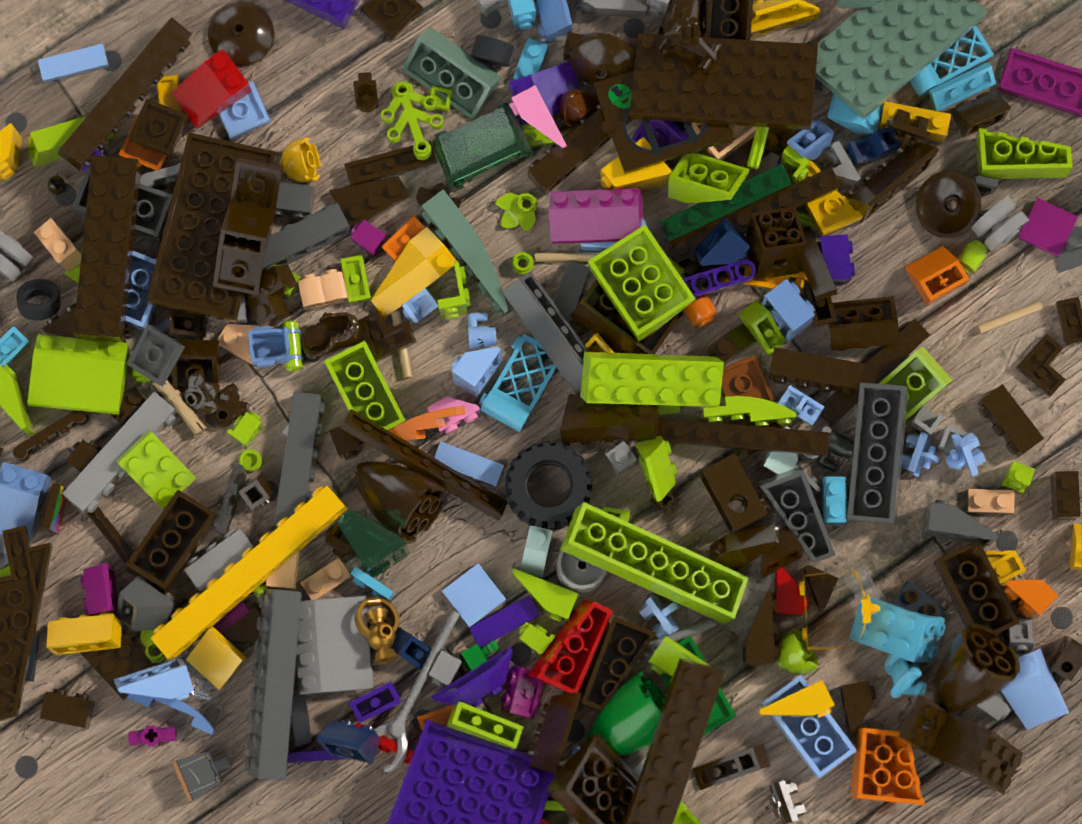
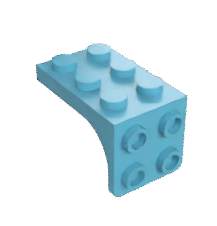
(900, 632)

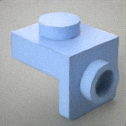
(420, 305)

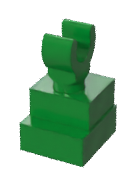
(474, 656)

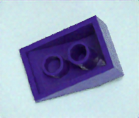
(551, 84)

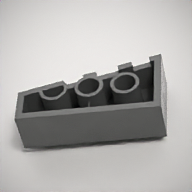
(797, 506)

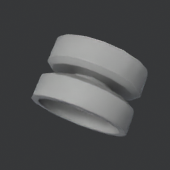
(1002, 226)
(9, 251)
(578, 579)

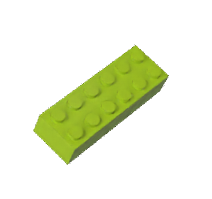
(651, 379)

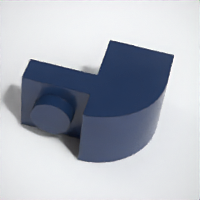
(874, 147)

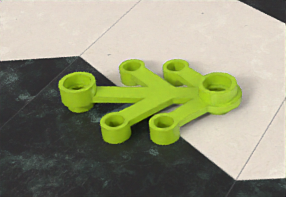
(411, 115)

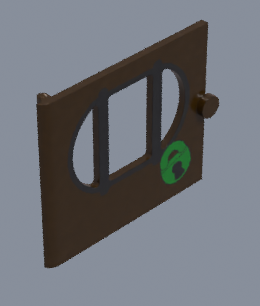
(615, 102)

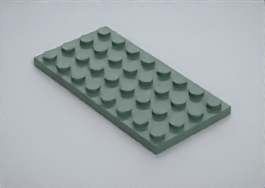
(888, 46)

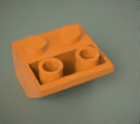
(937, 275)
(1030, 596)

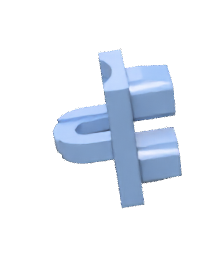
(811, 410)
(655, 607)

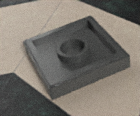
(155, 355)

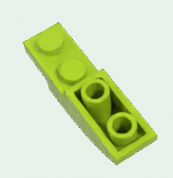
(758, 411)

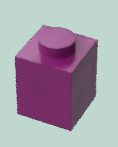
(367, 237)

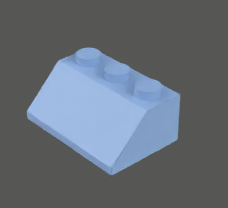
(476, 369)

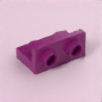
(521, 693)

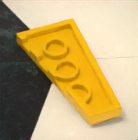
(830, 211)

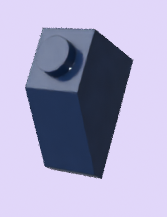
(410, 648)

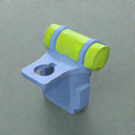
(276, 346)

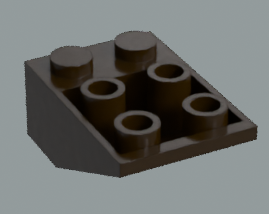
(759, 645)

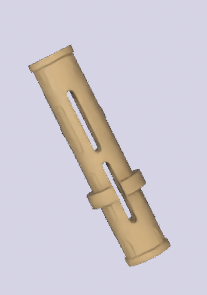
(182, 409)

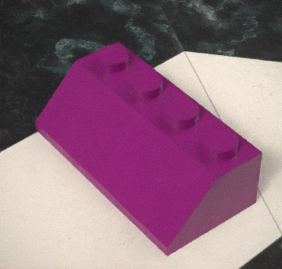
(594, 215)

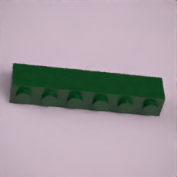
(708, 212)

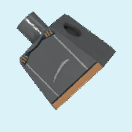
(200, 774)

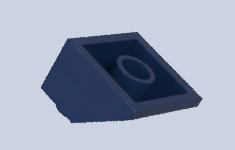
(722, 245)
(350, 741)

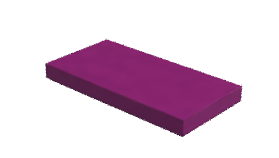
(1042, 82)

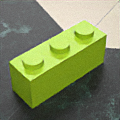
(484, 725)

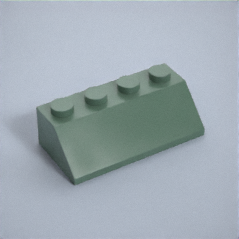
(443, 64)

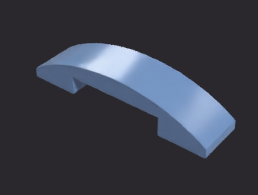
(199, 721)

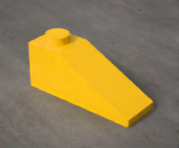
(806, 702)

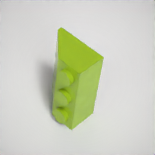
(667, 657)

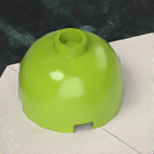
(795, 654)

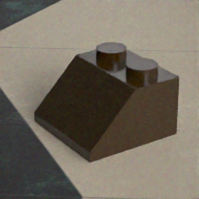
(980, 113)
(197, 356)

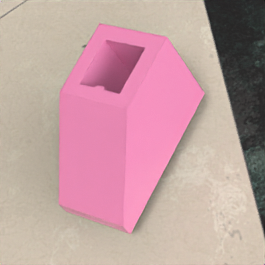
(451, 423)

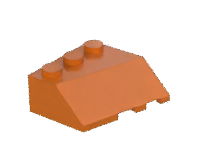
(884, 768)

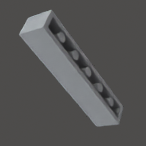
(103, 470)

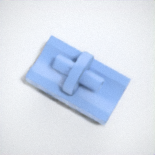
(921, 445)
(963, 456)

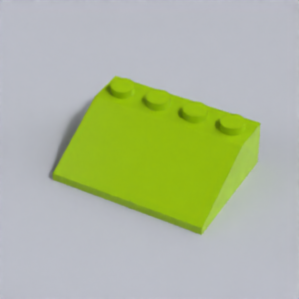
(641, 282)
(78, 374)

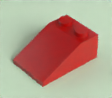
(211, 89)

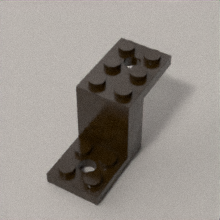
(247, 226)
(961, 744)

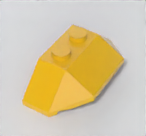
(780, 14)

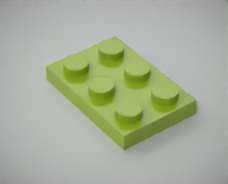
(155, 469)

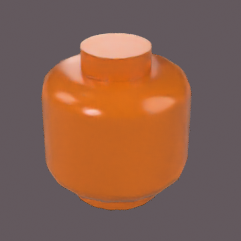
(701, 312)

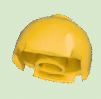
(301, 160)

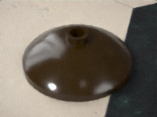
(246, 46)
(601, 57)
(935, 201)

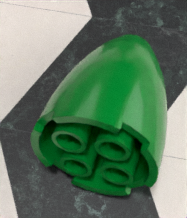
(630, 716)

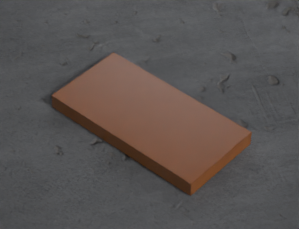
(746, 380)

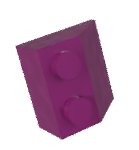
(100, 589)

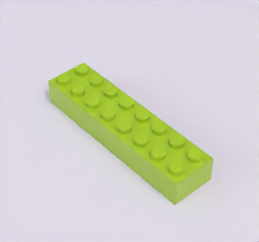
(654, 563)

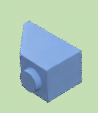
(812, 142)

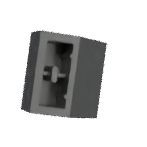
(143, 606)

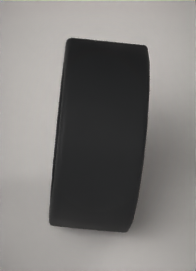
(37, 288)

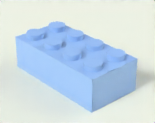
(815, 739)

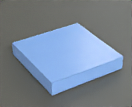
(245, 114)
(474, 595)

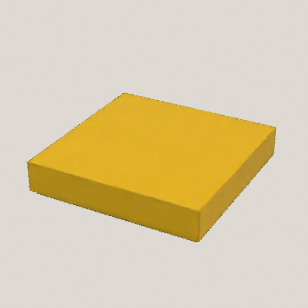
(216, 658)

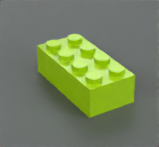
(364, 386)

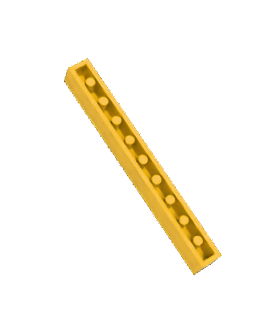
(249, 573)

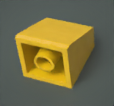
(646, 178)

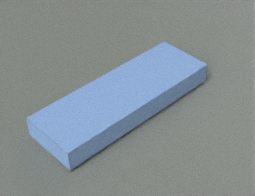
(73, 63)
(469, 464)

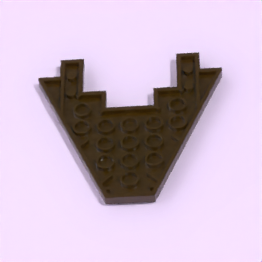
(19, 614)

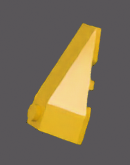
(416, 268)

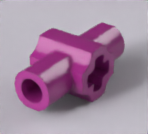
(140, 736)

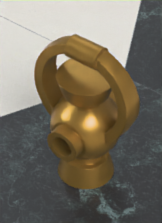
(380, 634)

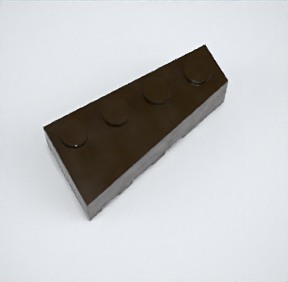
(607, 422)
(613, 661)

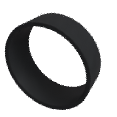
(300, 721)

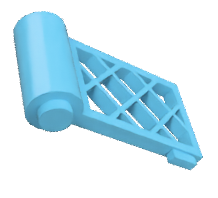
(928, 77)
(502, 405)

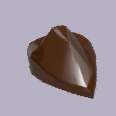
(576, 105)

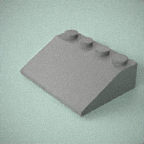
(331, 649)

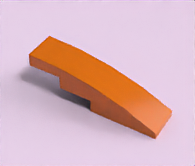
(415, 427)

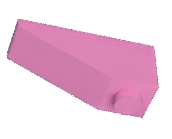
(534, 111)

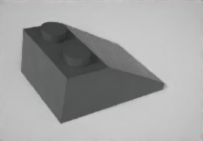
(952, 523)

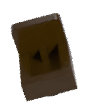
(130, 403)
(339, 547)

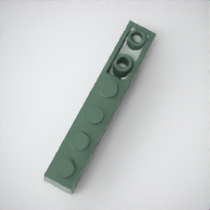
(466, 245)

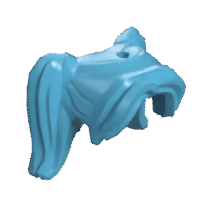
(904, 677)

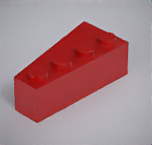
(572, 650)

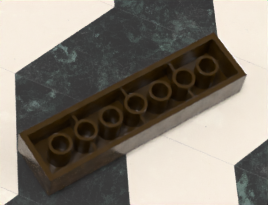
(107, 249)

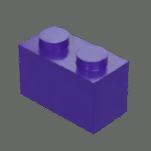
(836, 253)
(375, 701)

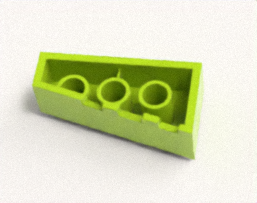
(1020, 158)

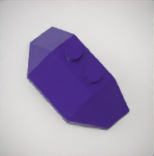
(478, 683)

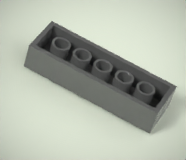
(878, 453)

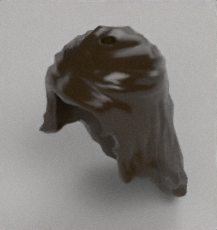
(331, 334)

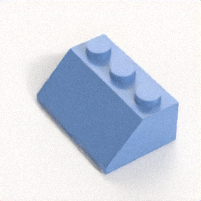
(554, 19)

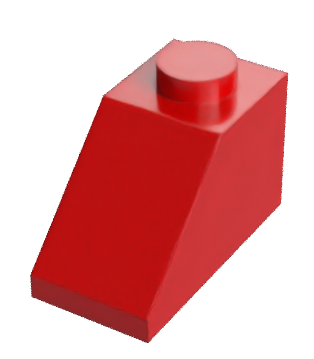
(788, 596)

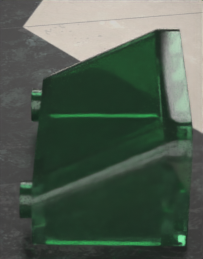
(481, 146)
(372, 542)

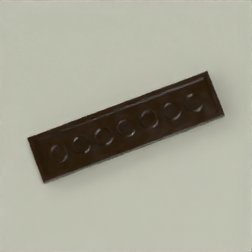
(675, 743)

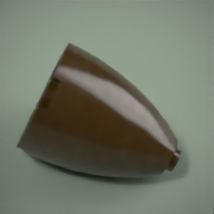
(399, 497)
(974, 669)

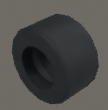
(492, 50)

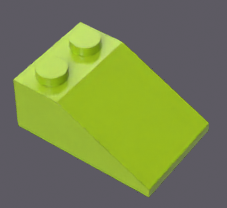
(704, 179)
(922, 378)
(13, 399)
(656, 466)

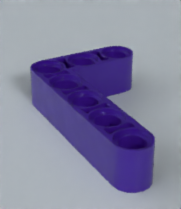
(711, 278)

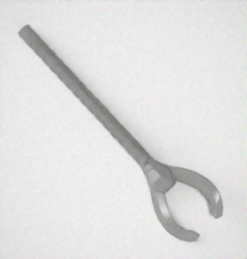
(396, 726)

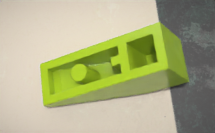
(551, 597)

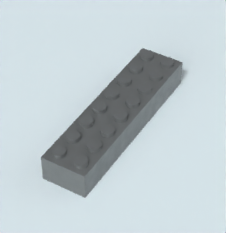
(273, 684)

